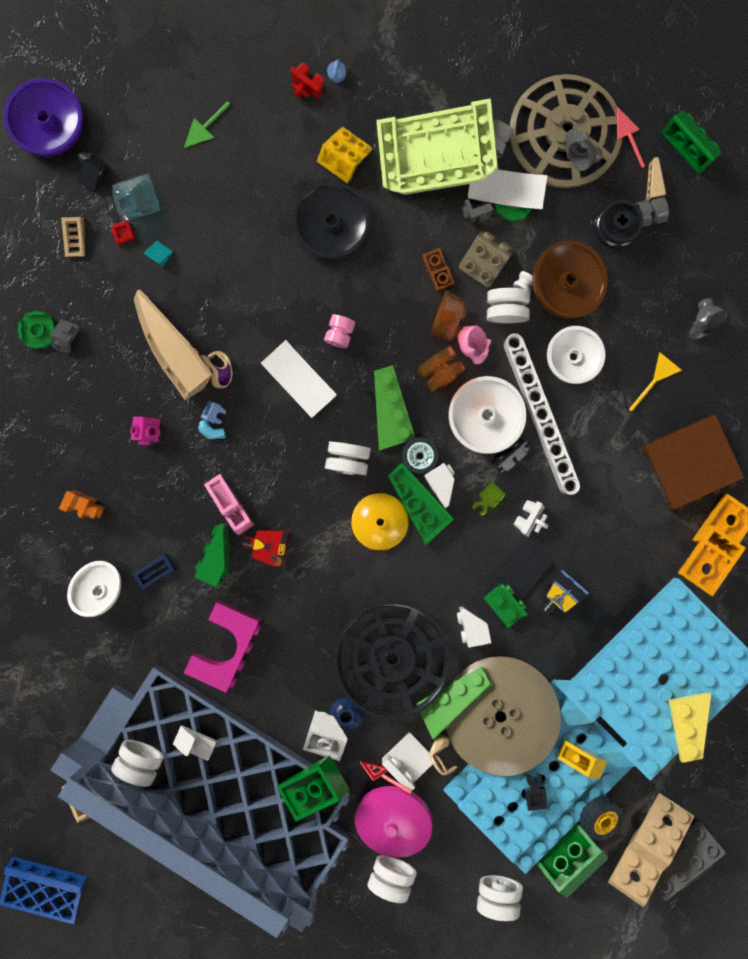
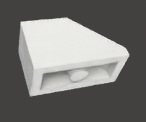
(441, 482)

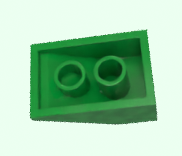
(313, 788)

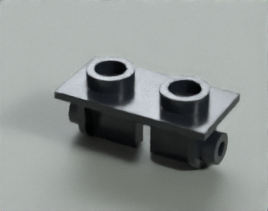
(503, 459)

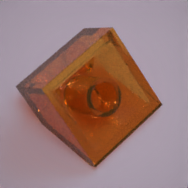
(448, 317)

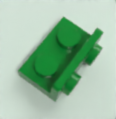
(505, 605)

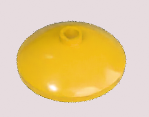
(383, 507)

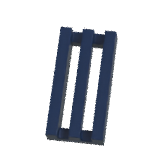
(167, 563)

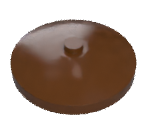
(569, 279)

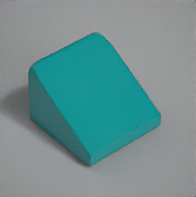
(158, 253)

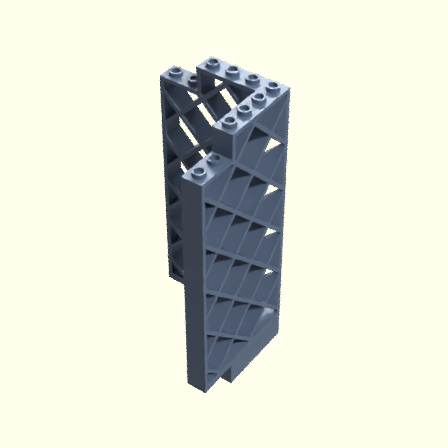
(195, 842)

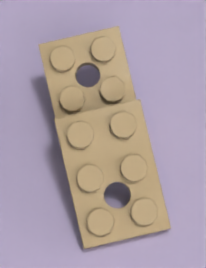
(651, 849)

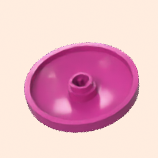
(393, 822)

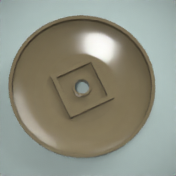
(530, 723)

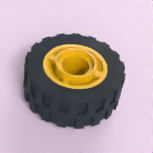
(601, 818)

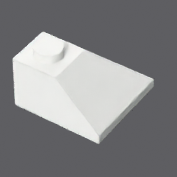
(325, 736)

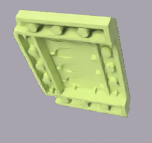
(438, 149)

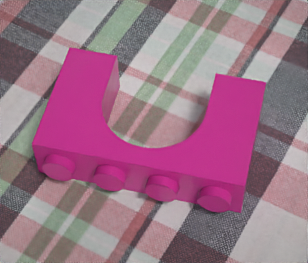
(222, 674)

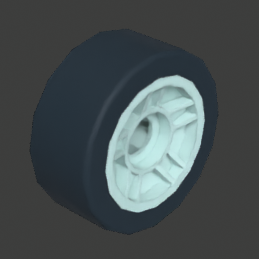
(429, 452)

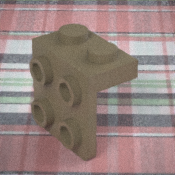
(485, 258)

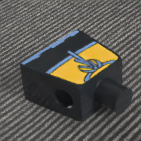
(562, 593)

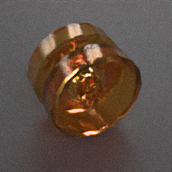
(440, 368)

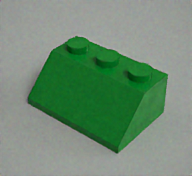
(691, 141)
(572, 860)

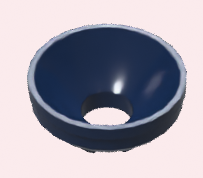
(345, 705)

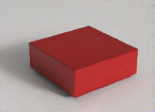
(123, 232)

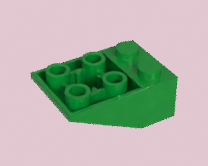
(217, 557)

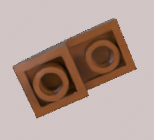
(438, 269)

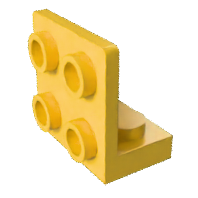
(343, 153)

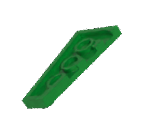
(421, 506)

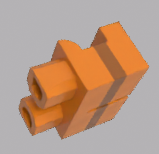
(83, 503)

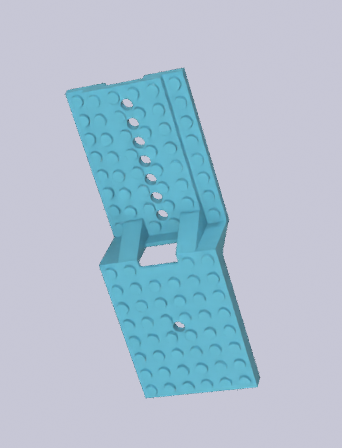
(622, 686)

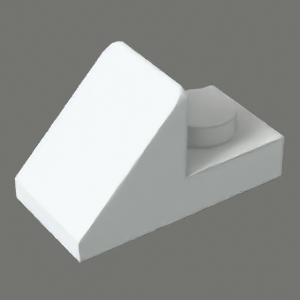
(192, 742)

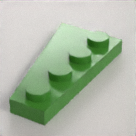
(454, 701)

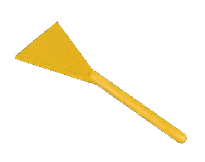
(663, 369)

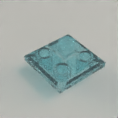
(135, 197)

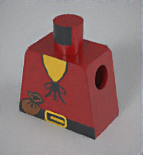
(268, 546)

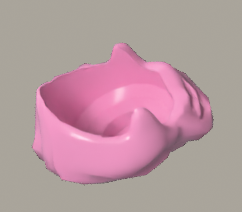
(474, 343)

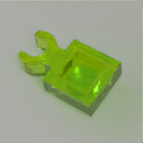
(490, 496)

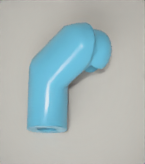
(210, 433)

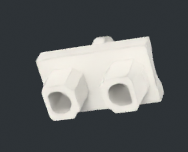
(535, 511)

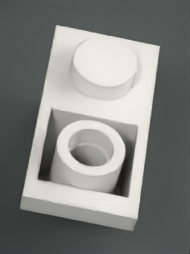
(475, 629)

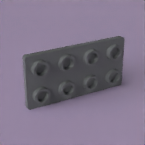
(693, 859)

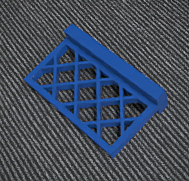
(44, 877)

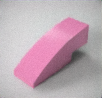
(229, 505)

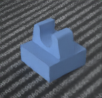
(211, 411)

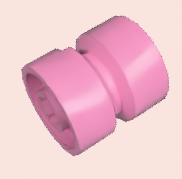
(339, 331)

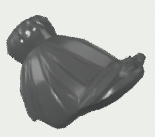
(581, 150)
(707, 319)

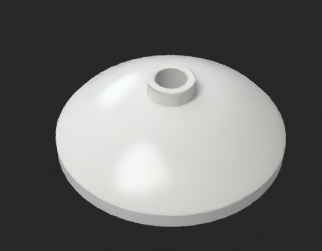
(587, 349)
(86, 587)

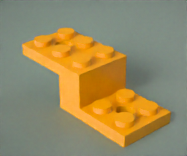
(717, 545)

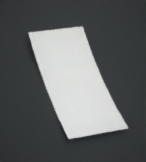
(510, 189)
(298, 379)

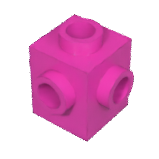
(145, 430)

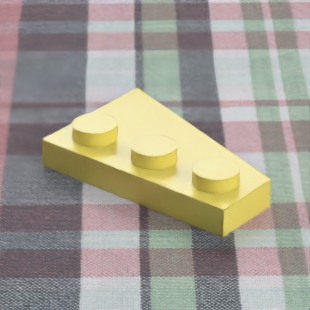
(690, 724)

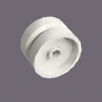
(508, 305)
(347, 459)
(137, 763)
(392, 879)
(499, 898)

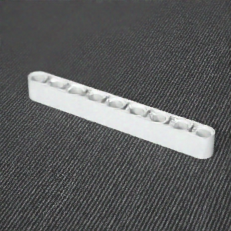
(548, 422)

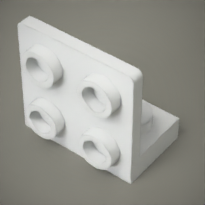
(407, 761)

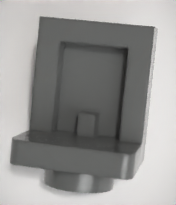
(481, 213)
(63, 335)

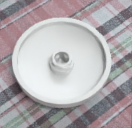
(487, 415)

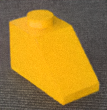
(582, 760)

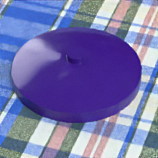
(43, 117)

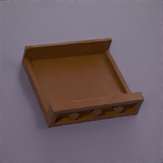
(693, 462)

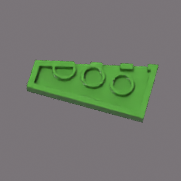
(392, 417)

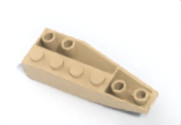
(171, 349)

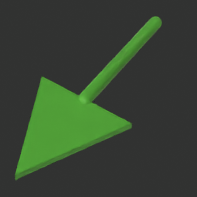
(198, 132)

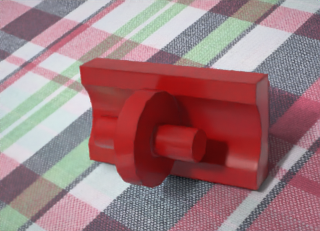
(304, 85)

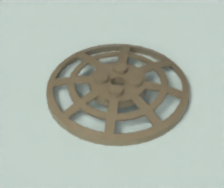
(554, 131)

